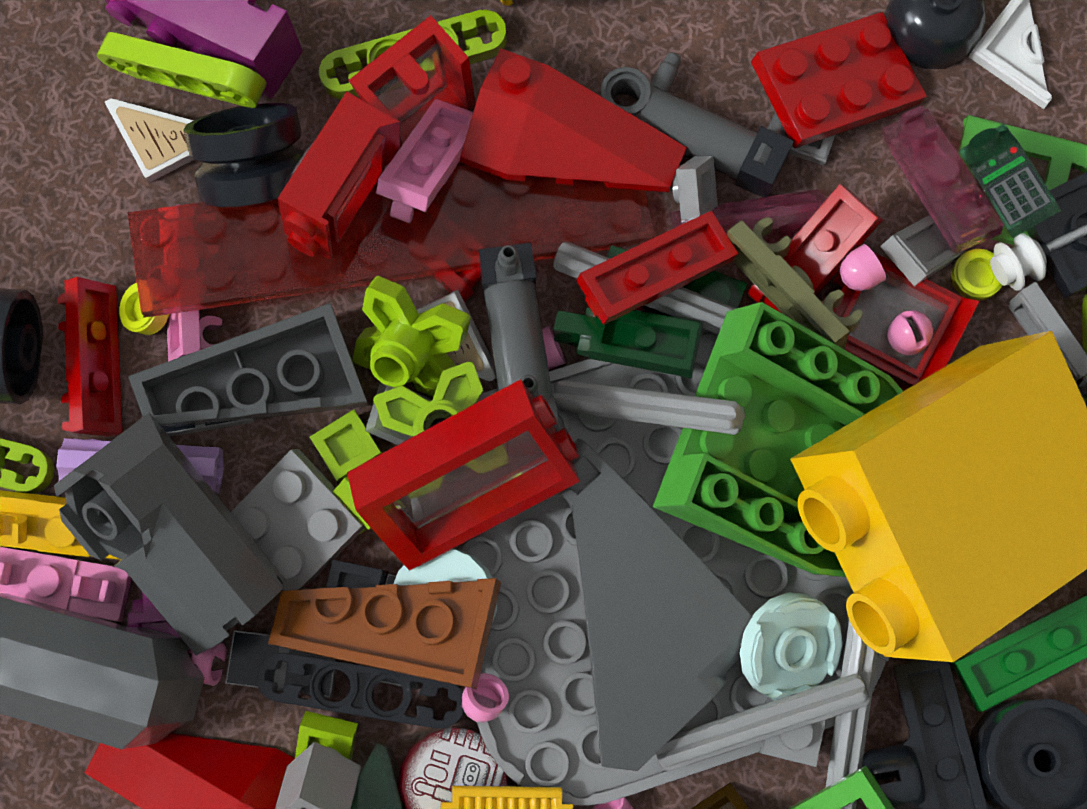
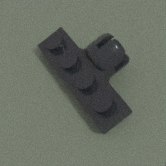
(937, 760)

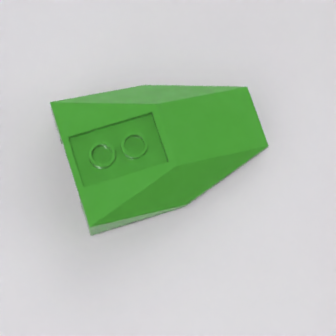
(792, 396)

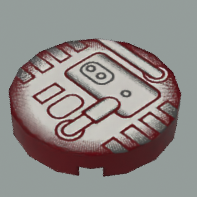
(446, 760)

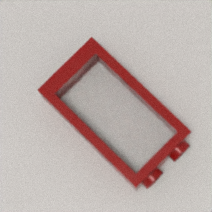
(465, 475)

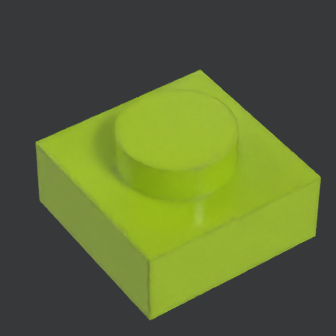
(345, 445)
(327, 732)

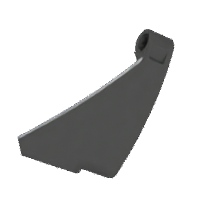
(653, 617)

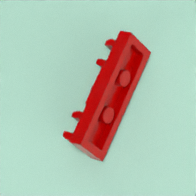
(656, 267)
(91, 358)

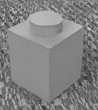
(319, 780)

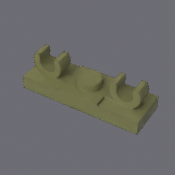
(789, 286)

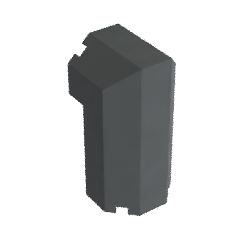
(171, 534)
(93, 675)

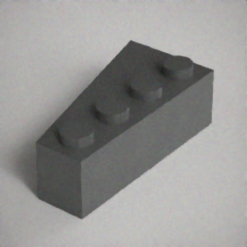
(266, 373)

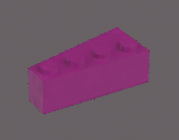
(220, 29)

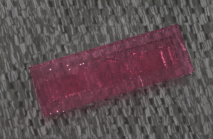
(941, 180)
(784, 210)

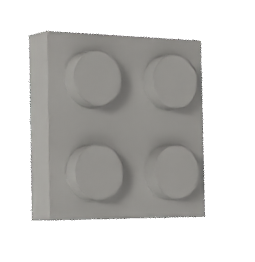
(297, 520)

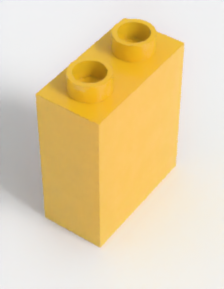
(955, 499)

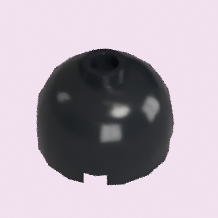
(936, 31)

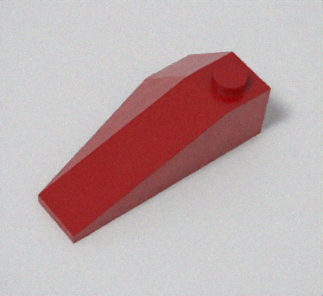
(553, 127)
(192, 773)

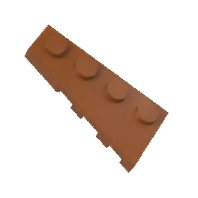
(407, 629)

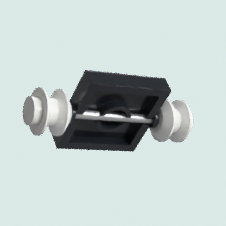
(1054, 243)

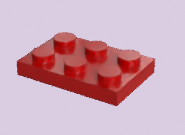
(837, 79)

